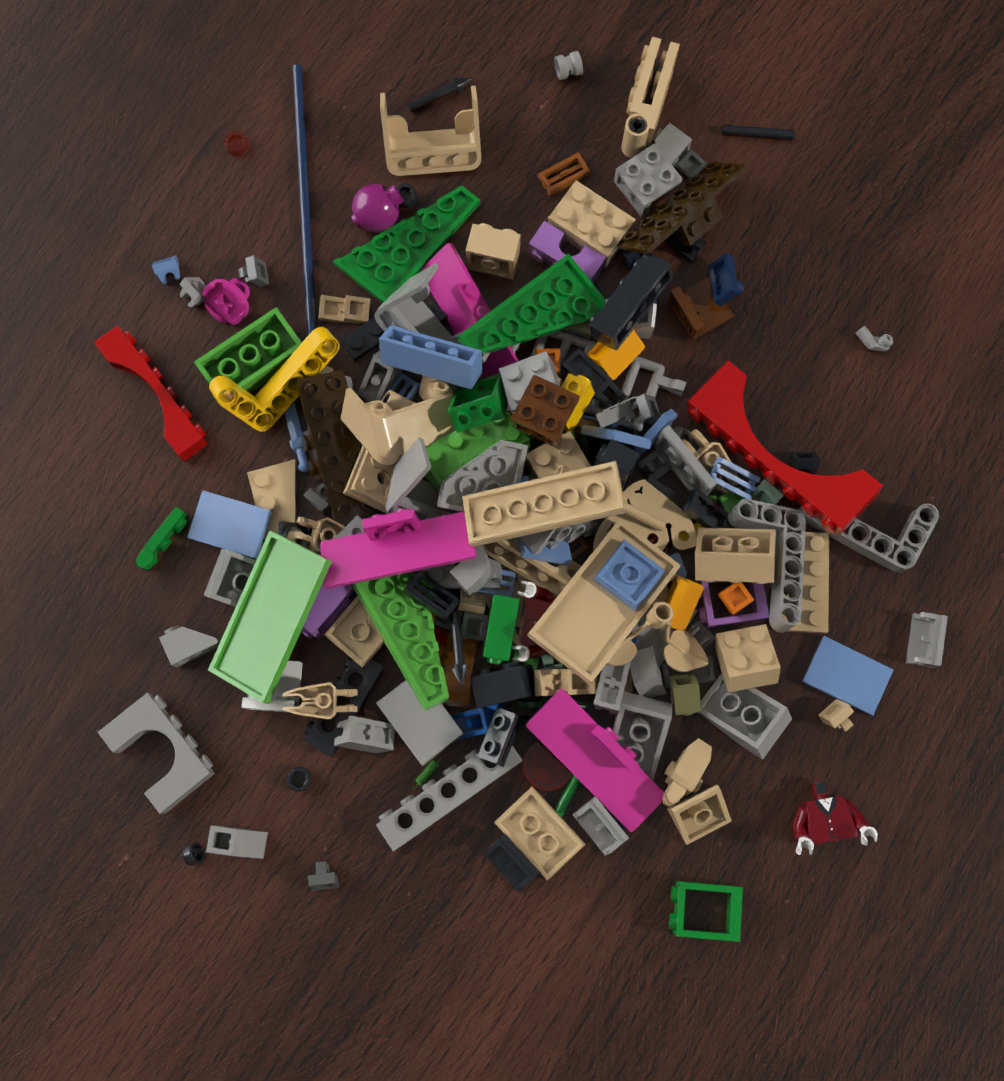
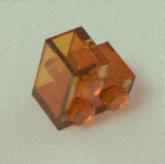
(458, 695)

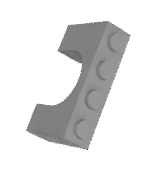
(189, 766)

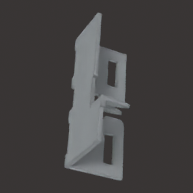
(611, 416)

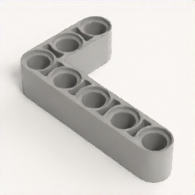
(891, 546)
(784, 557)

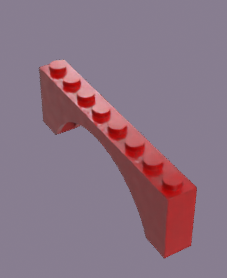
(829, 498)

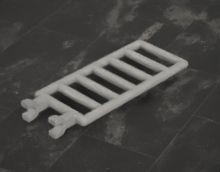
(657, 381)

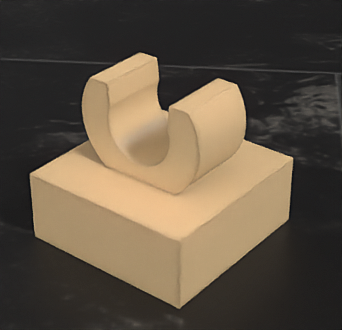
(837, 715)

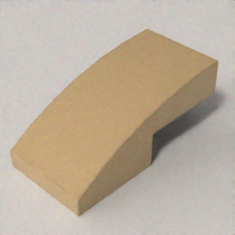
(344, 310)

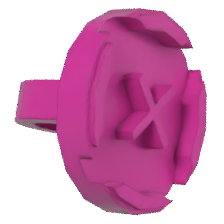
(227, 300)

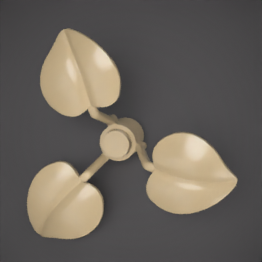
(682, 651)

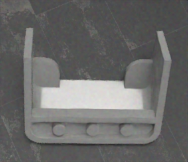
(408, 311)
(410, 490)

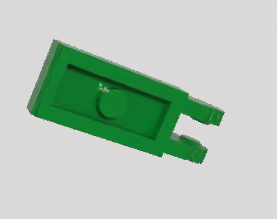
(161, 539)

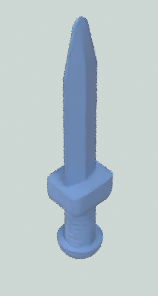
(296, 435)

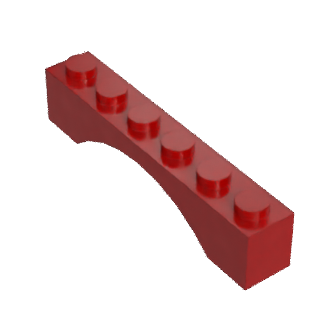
(178, 430)

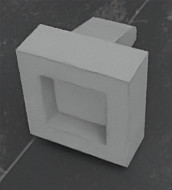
(194, 288)

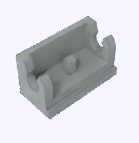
(926, 640)
(611, 688)
(366, 735)
(600, 826)

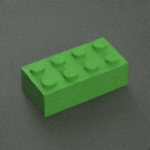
(252, 353)
(460, 448)

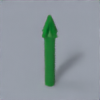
(567, 796)

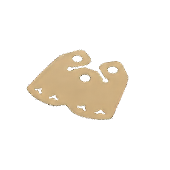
(659, 506)

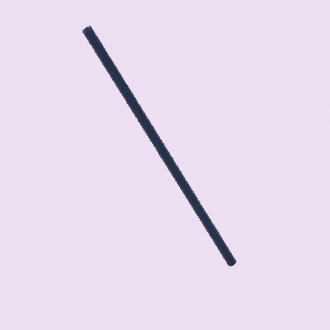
(304, 199)

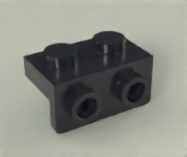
(500, 737)

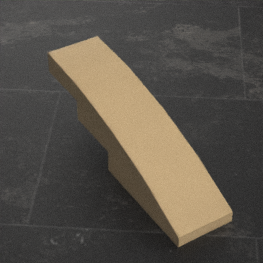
(551, 680)

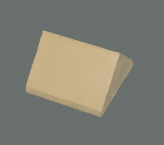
(700, 814)

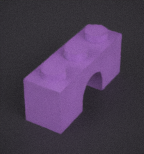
(546, 248)

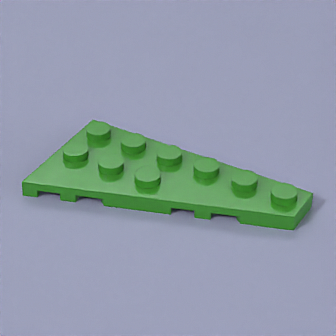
(407, 634)

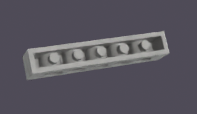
(398, 836)

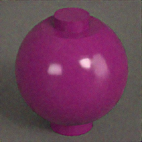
(376, 207)

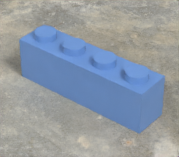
(431, 356)

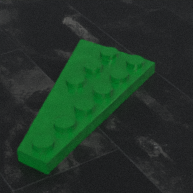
(407, 246)
(546, 305)

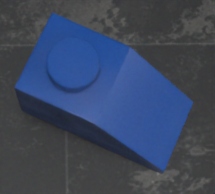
(476, 721)

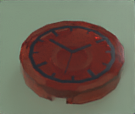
(544, 768)

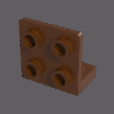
(697, 308)
(544, 411)

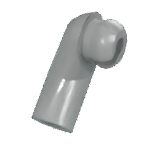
(873, 342)

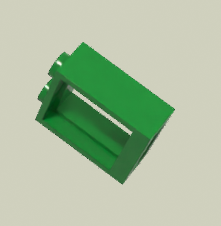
(477, 407)
(500, 628)
(733, 914)

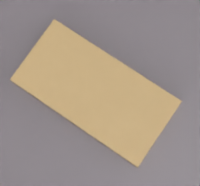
(588, 621)

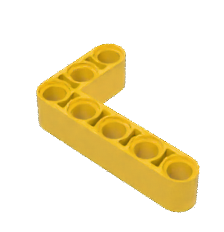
(279, 385)

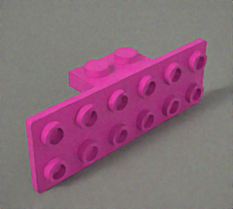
(463, 302)
(396, 546)
(596, 759)

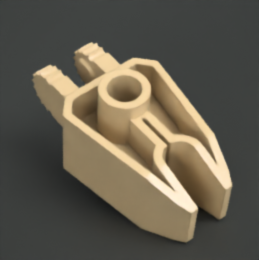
(707, 456)
(322, 531)
(325, 700)
(686, 772)

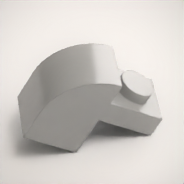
(473, 573)

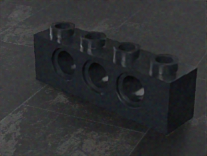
(315, 730)

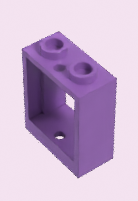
(759, 607)
(326, 609)

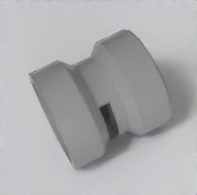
(568, 65)

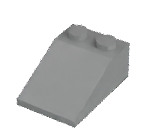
(229, 577)
(745, 716)
(643, 728)

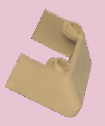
(432, 150)
(391, 433)

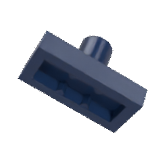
(724, 280)

